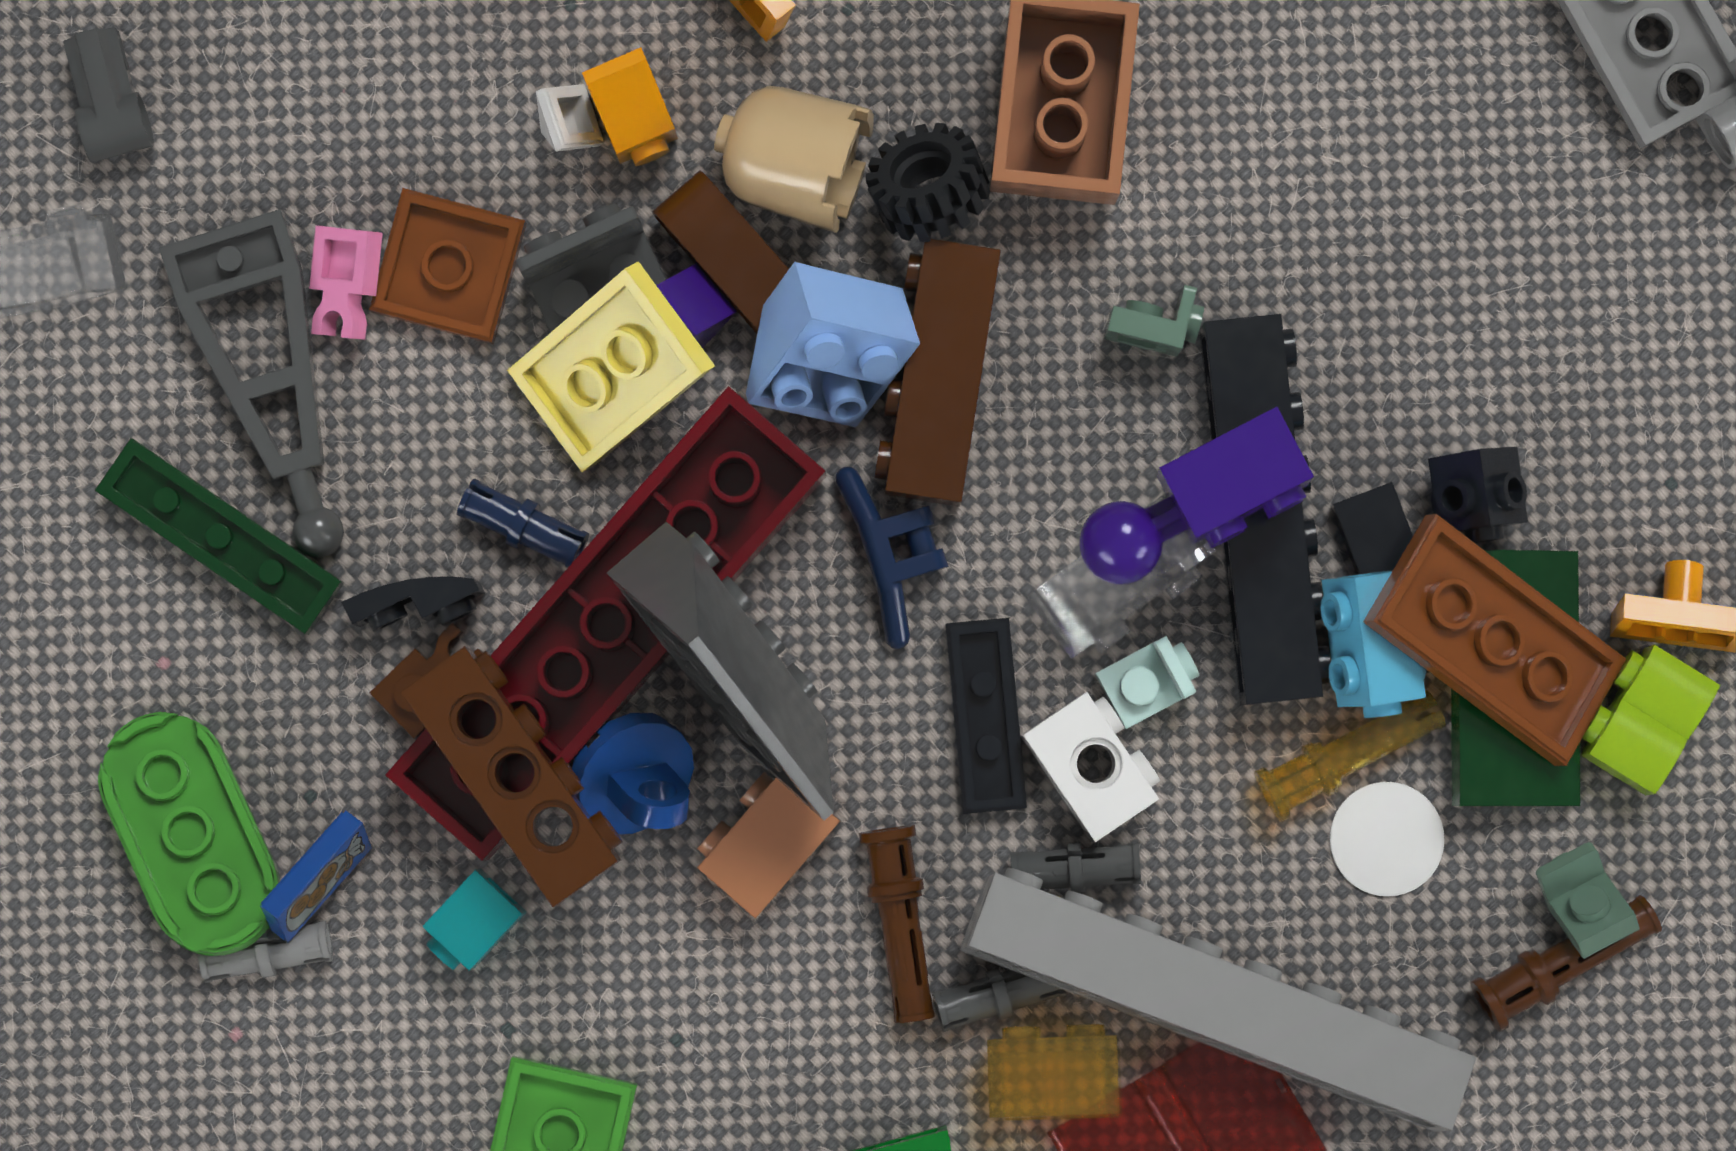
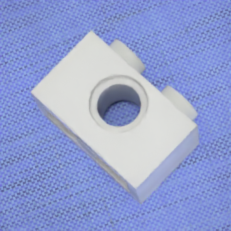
(1056, 748)

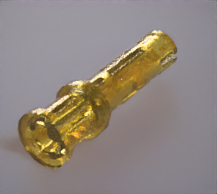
(1323, 767)

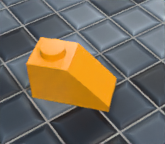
(631, 108)

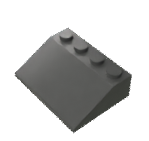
(730, 659)

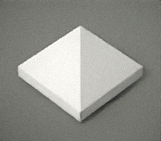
(568, 118)

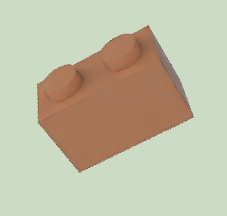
(764, 845)

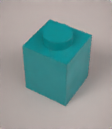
(472, 921)

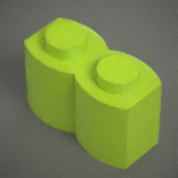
(1648, 719)

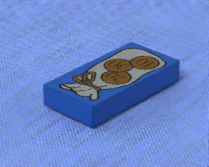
(316, 876)

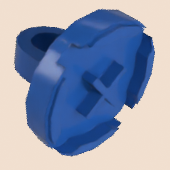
(636, 773)

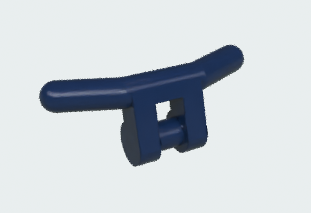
(875, 539)

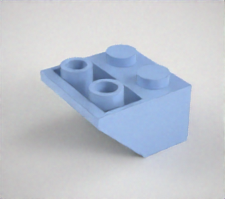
(829, 345)

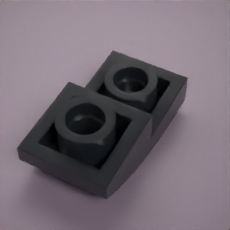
(433, 596)

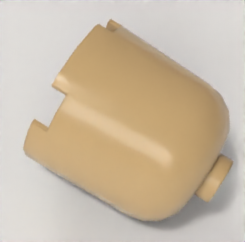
(795, 154)

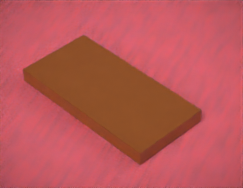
(1495, 640)

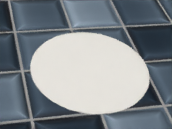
(1387, 839)

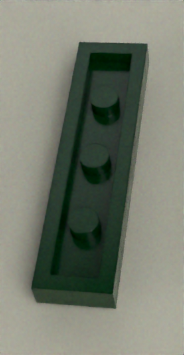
(219, 536)

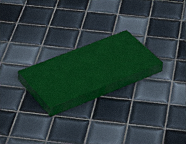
(1487, 759)

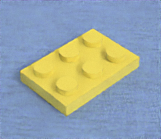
(610, 367)

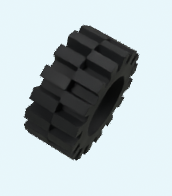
(936, 205)

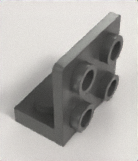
(575, 267)

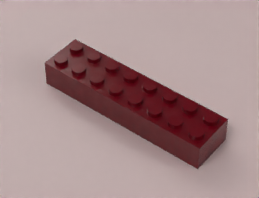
(583, 641)

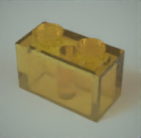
(1054, 1075)

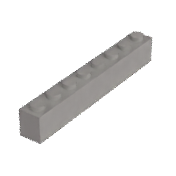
(1219, 1002)

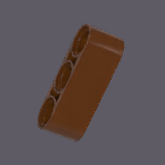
(722, 245)

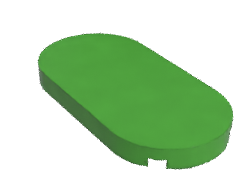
(188, 833)

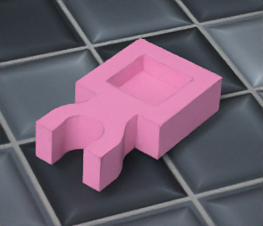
(345, 269)

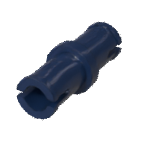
(522, 523)

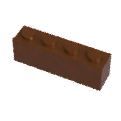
(942, 376)

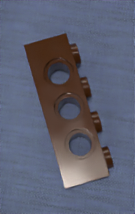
(439, 704)

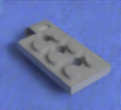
(1640, 76)

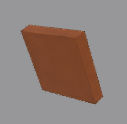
(448, 266)

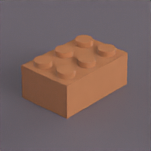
(1064, 99)

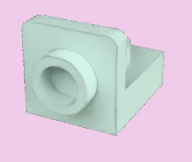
(1148, 680)

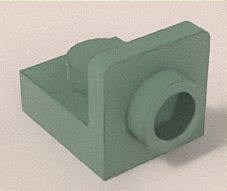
(1144, 327)
(1585, 900)

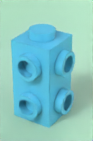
(1363, 664)

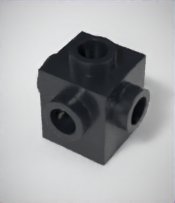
(1479, 491)

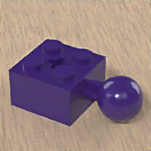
(1206, 498)

